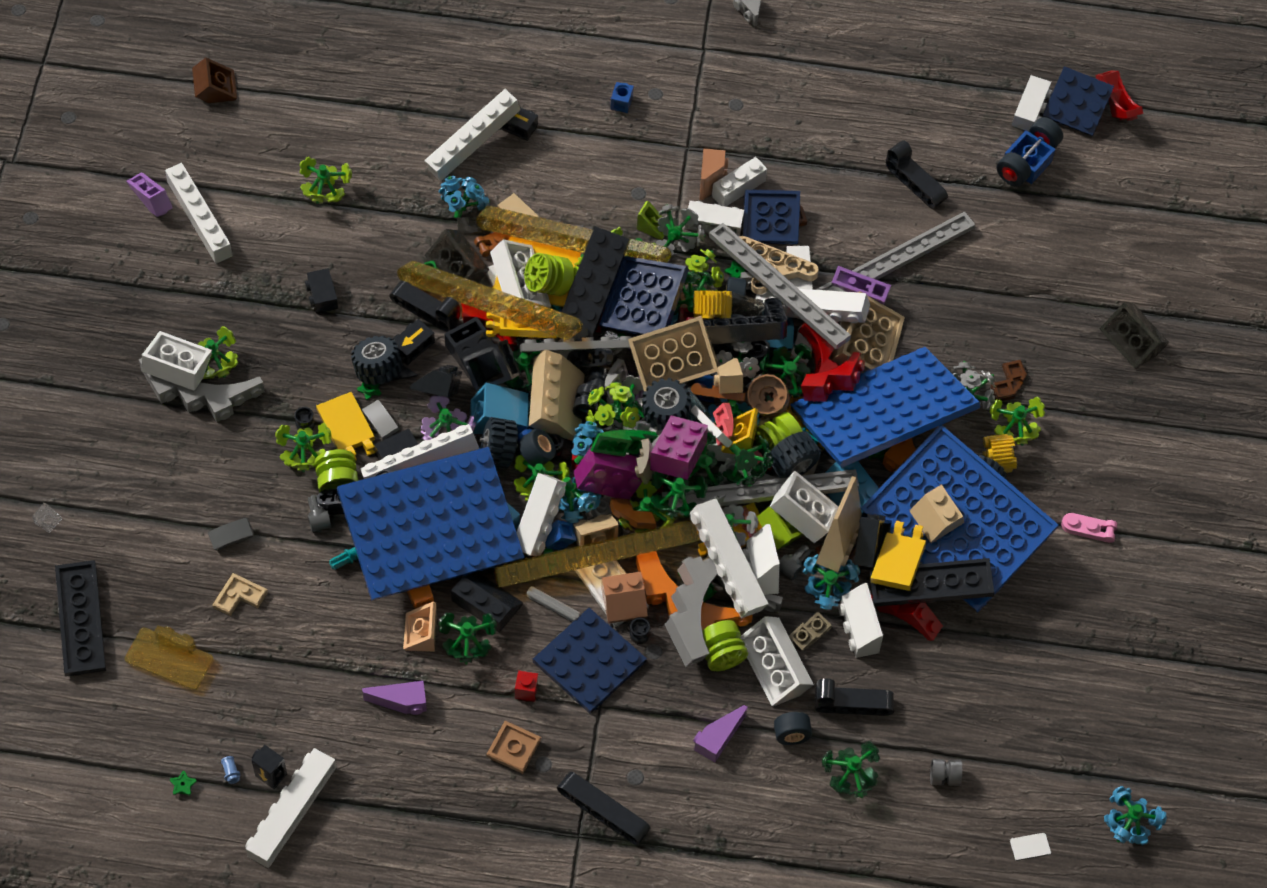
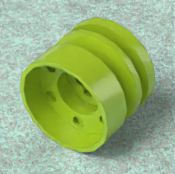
(549, 274)
(778, 429)
(335, 469)
(724, 645)

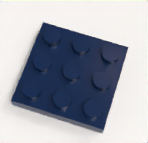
(1078, 101)
(772, 216)

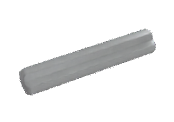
(553, 604)

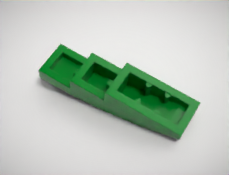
(621, 441)

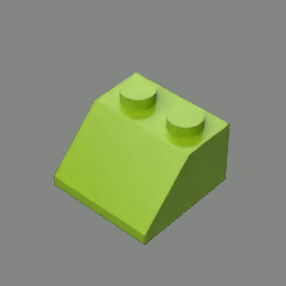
(782, 530)

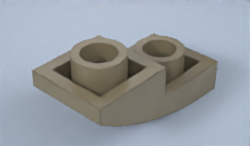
(643, 469)
(810, 632)

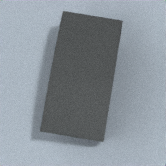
(231, 533)

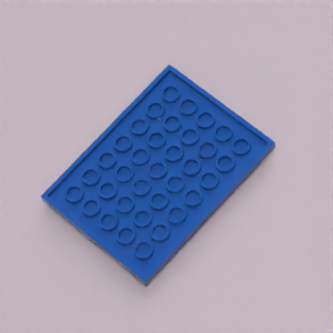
(886, 407)
(996, 515)
(430, 523)

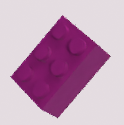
(679, 447)
(608, 474)

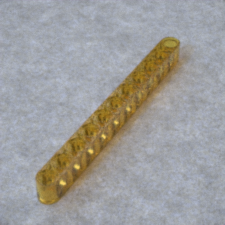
(557, 233)
(490, 300)
(596, 553)

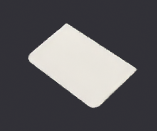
(1030, 846)

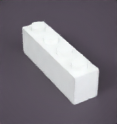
(539, 513)

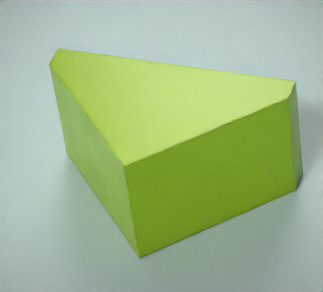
(648, 221)

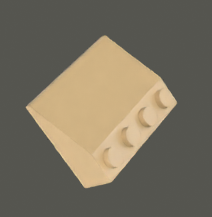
(874, 338)
(674, 352)
(554, 394)
(843, 530)

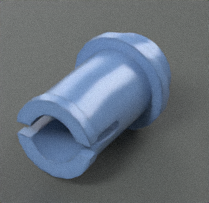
(230, 769)

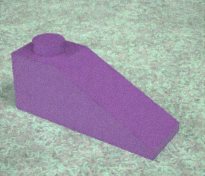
(151, 194)
(855, 282)
(399, 697)
(717, 734)

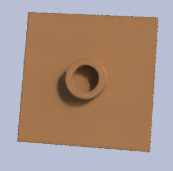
(513, 747)

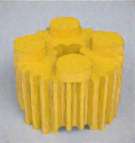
(712, 304)
(1001, 450)

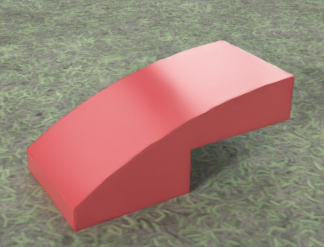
(724, 420)

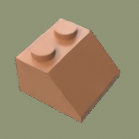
(713, 169)
(624, 597)

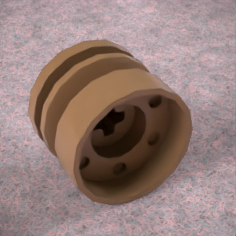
(764, 386)

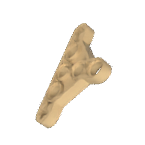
(782, 264)

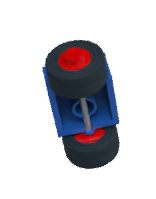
(1030, 153)

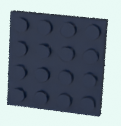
(643, 296)
(589, 660)

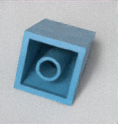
(499, 403)

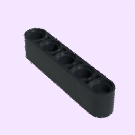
(603, 808)

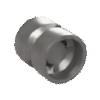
(946, 772)

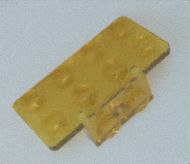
(169, 656)

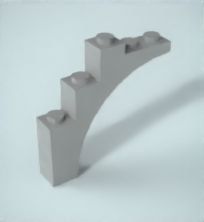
(218, 398)
(685, 624)

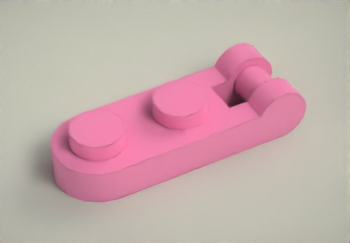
(1089, 527)

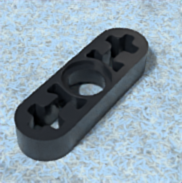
(583, 354)

